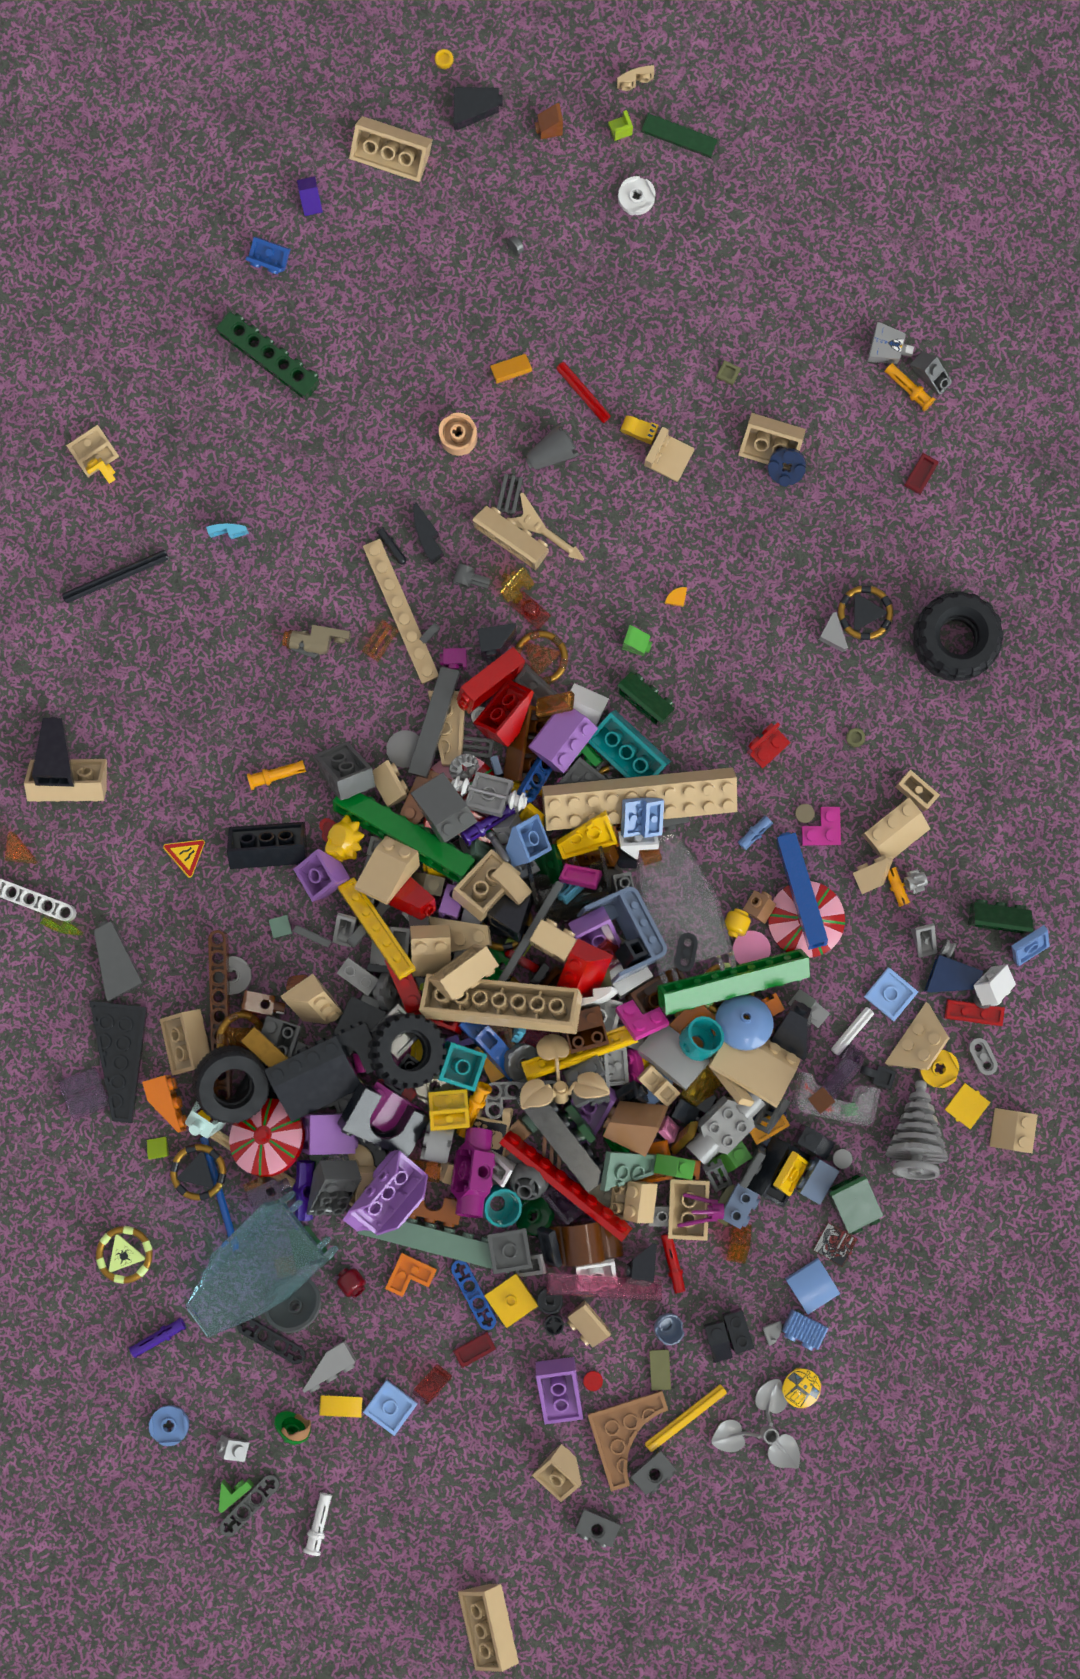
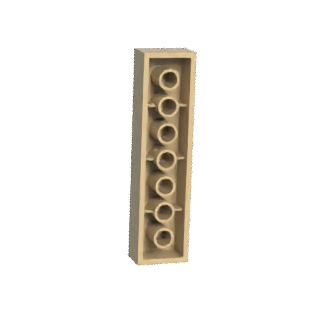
(507, 1006)

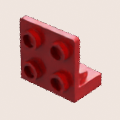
(767, 747)

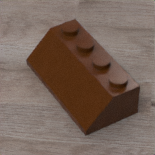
(518, 755)

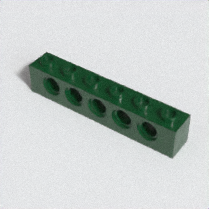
(233, 323)

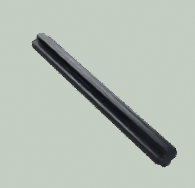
(115, 576)

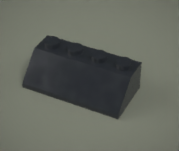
(266, 845)

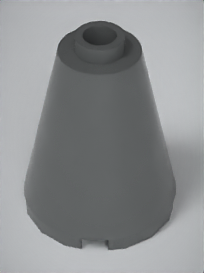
(552, 449)

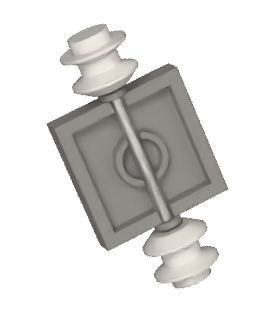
(489, 794)

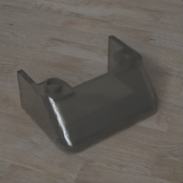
(541, 888)

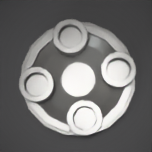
(402, 748)

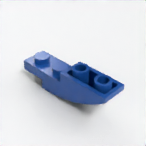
(488, 1042)

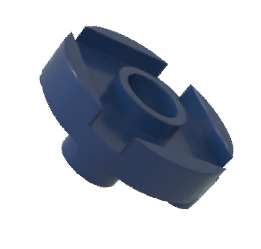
(787, 456)

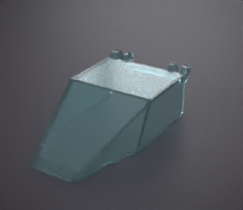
(257, 1268)

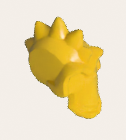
(344, 840)

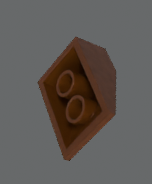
(647, 995)

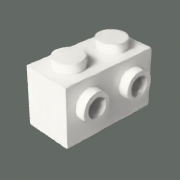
(994, 985)

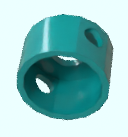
(701, 1028)
(508, 1213)

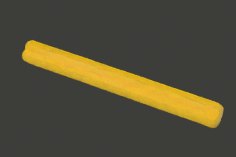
(685, 1418)

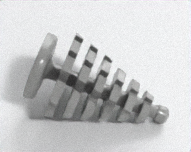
(917, 1139)

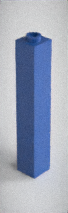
(801, 890)

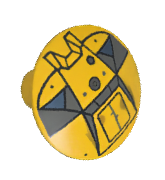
(801, 1388)

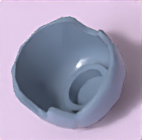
(671, 1335)

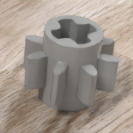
(915, 881)

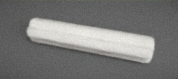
(852, 1031)

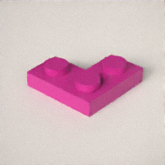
(828, 833)
(641, 1024)

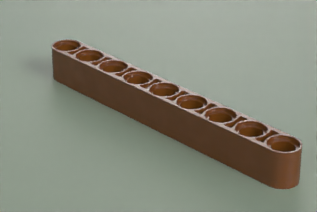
(215, 1005)

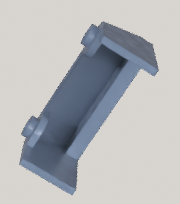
(635, 922)

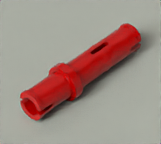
(675, 1271)

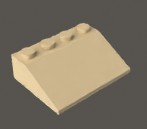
(760, 1071)

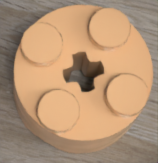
(450, 427)

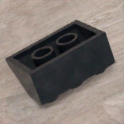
(496, 640)
(772, 1164)

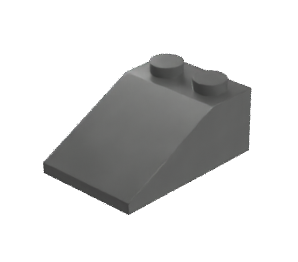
(345, 770)
(443, 808)

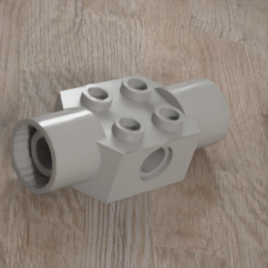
(723, 1127)

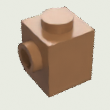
(760, 906)

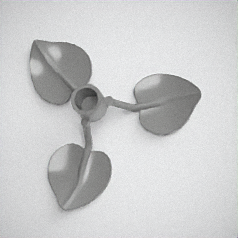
(782, 1450)

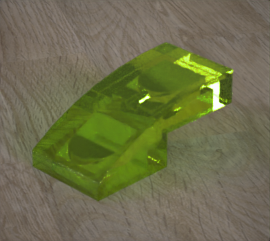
(66, 927)

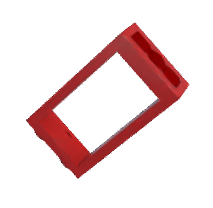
(490, 680)

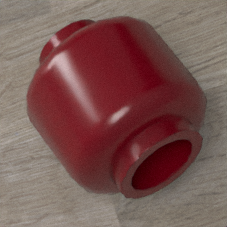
(351, 1282)

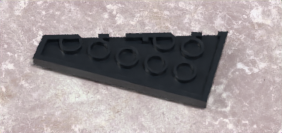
(120, 1047)

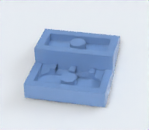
(642, 817)
(812, 1286)

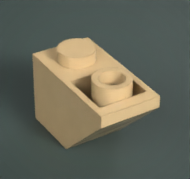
(874, 875)

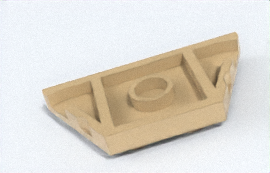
(920, 1042)

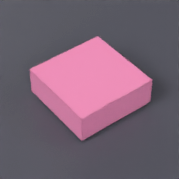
(668, 1129)

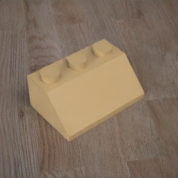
(766, 436)
(897, 830)
(464, 972)
(312, 1002)
(184, 1040)
(681, 1207)

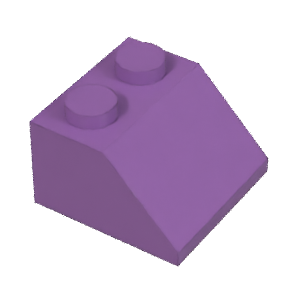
(321, 874)

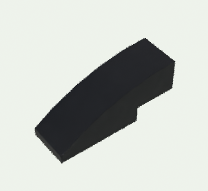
(427, 535)

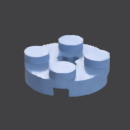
(161, 1433)

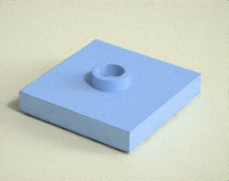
(890, 994)
(390, 1407)

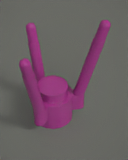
(714, 1210)

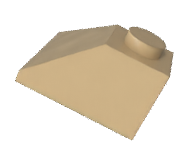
(559, 1473)

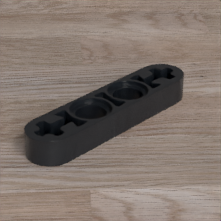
(270, 1342)

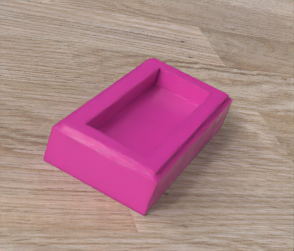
(580, 876)

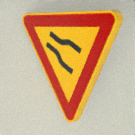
(185, 854)

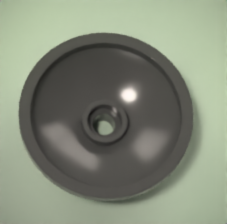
(286, 1319)

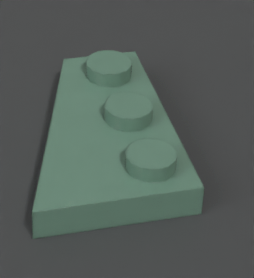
(625, 1167)

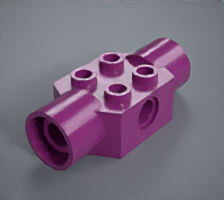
(473, 1172)

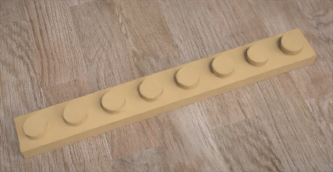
(401, 611)

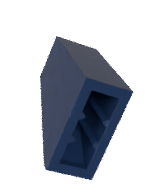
(951, 976)

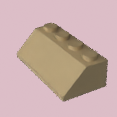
(390, 148)
(510, 537)
(89, 785)
(488, 1628)

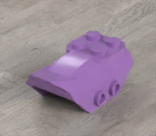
(390, 1197)

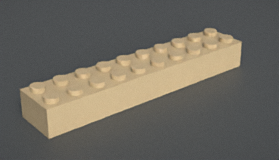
(683, 796)

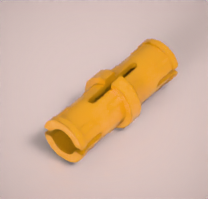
(897, 887)

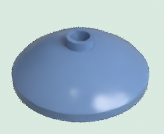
(744, 1033)

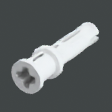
(316, 1533)

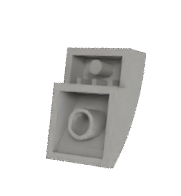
(665, 1053)

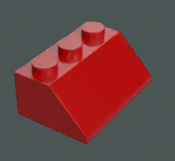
(585, 968)

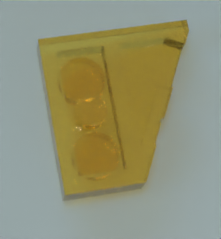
(702, 1087)

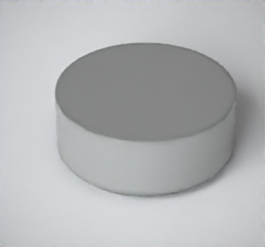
(842, 1158)

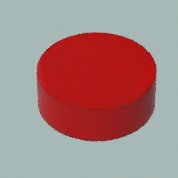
(593, 1380)

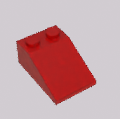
(505, 713)

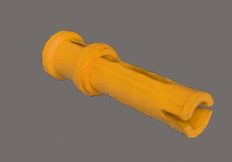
(916, 392)
(268, 776)
(476, 1102)

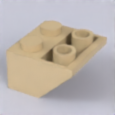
(388, 784)
(634, 1201)

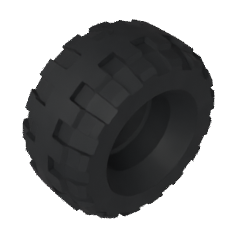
(977, 616)

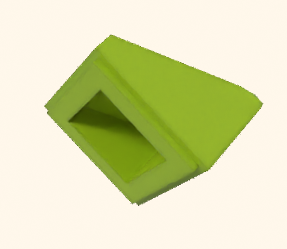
(157, 1148)

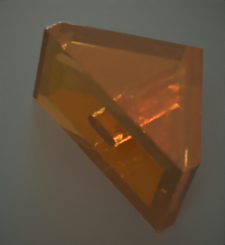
(17, 851)
(739, 1244)

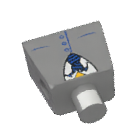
(888, 345)

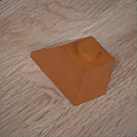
(550, 122)

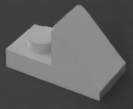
(818, 1015)

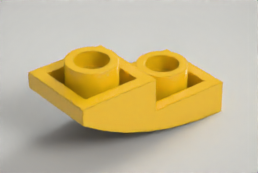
(340, 1406)

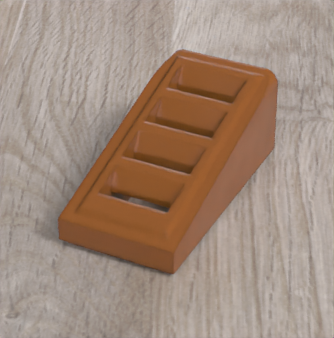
(294, 980)

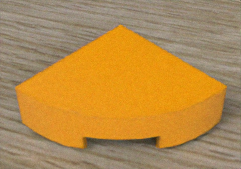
(677, 597)

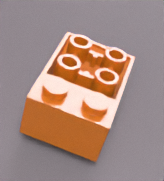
(163, 1097)

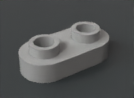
(982, 1056)

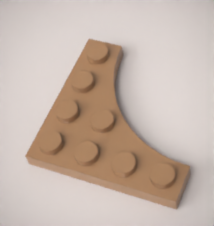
(616, 1430)

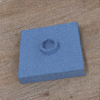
(1030, 945)

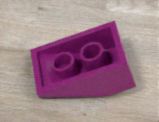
(389, 1108)

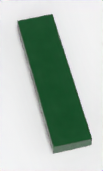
(679, 135)

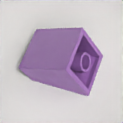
(325, 1135)

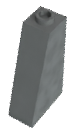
(116, 963)

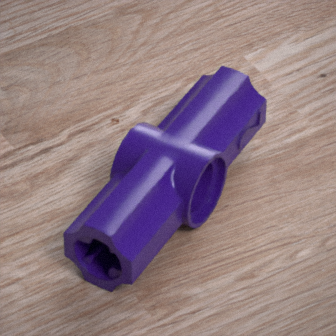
(304, 1178)

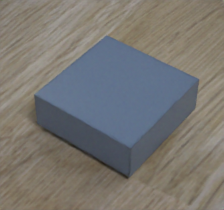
(496, 766)

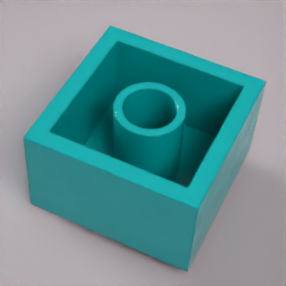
(461, 1066)

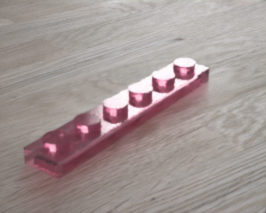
(601, 1287)

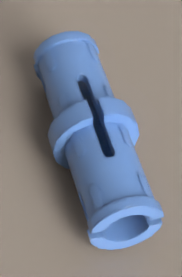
(755, 832)

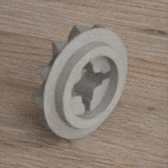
(467, 760)

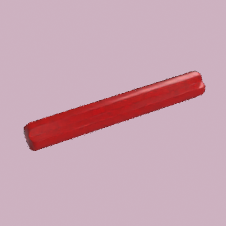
(583, 392)

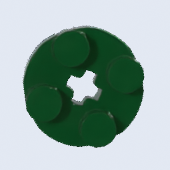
(544, 1216)

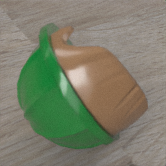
(292, 1427)

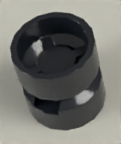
(549, 1303)

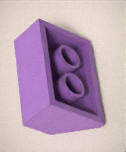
(562, 739)

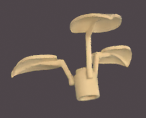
(537, 1094)

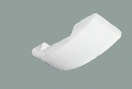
(600, 996)

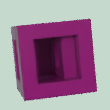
(454, 658)

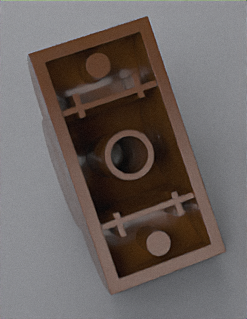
(586, 1243)

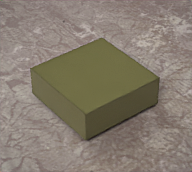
(728, 373)

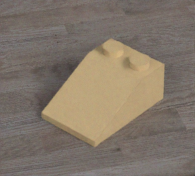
(388, 870)
(477, 889)
(430, 948)

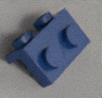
(268, 255)

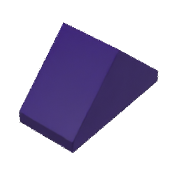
(309, 196)

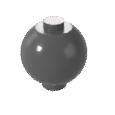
(527, 1182)

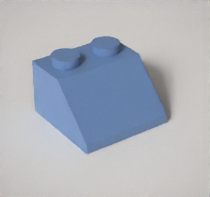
(527, 841)

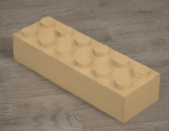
(552, 940)

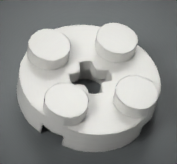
(637, 185)

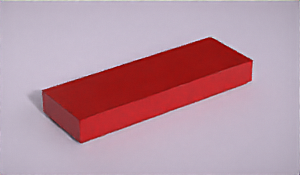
(971, 1013)

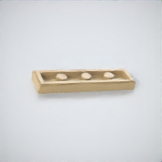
(738, 1093)

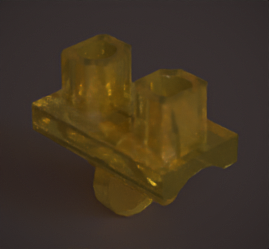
(513, 583)

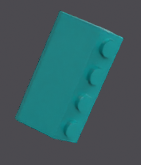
(627, 748)

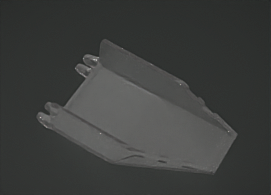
(681, 903)

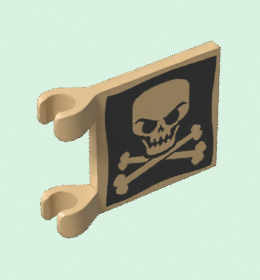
(499, 1128)

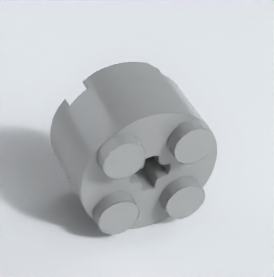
(437, 1145)

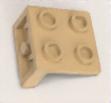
(668, 456)

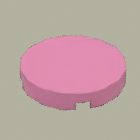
(751, 947)

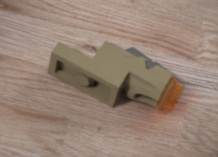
(315, 642)

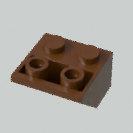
(590, 1031)

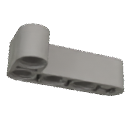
(503, 1094)

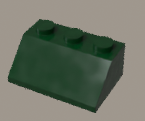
(645, 698)
(1000, 917)

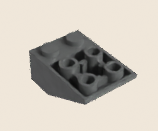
(333, 1187)

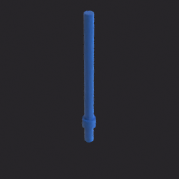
(220, 1195)

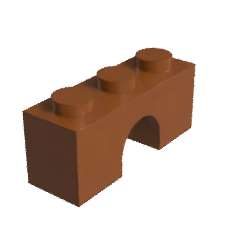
(445, 1213)

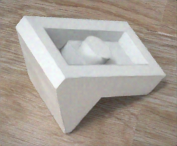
(635, 843)

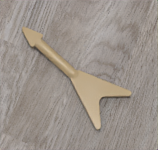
(532, 522)

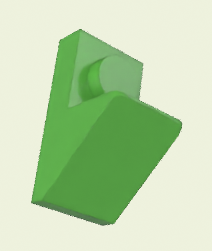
(674, 1166)
(229, 1496)

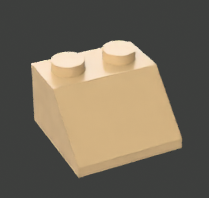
(1013, 1130)
(588, 1324)

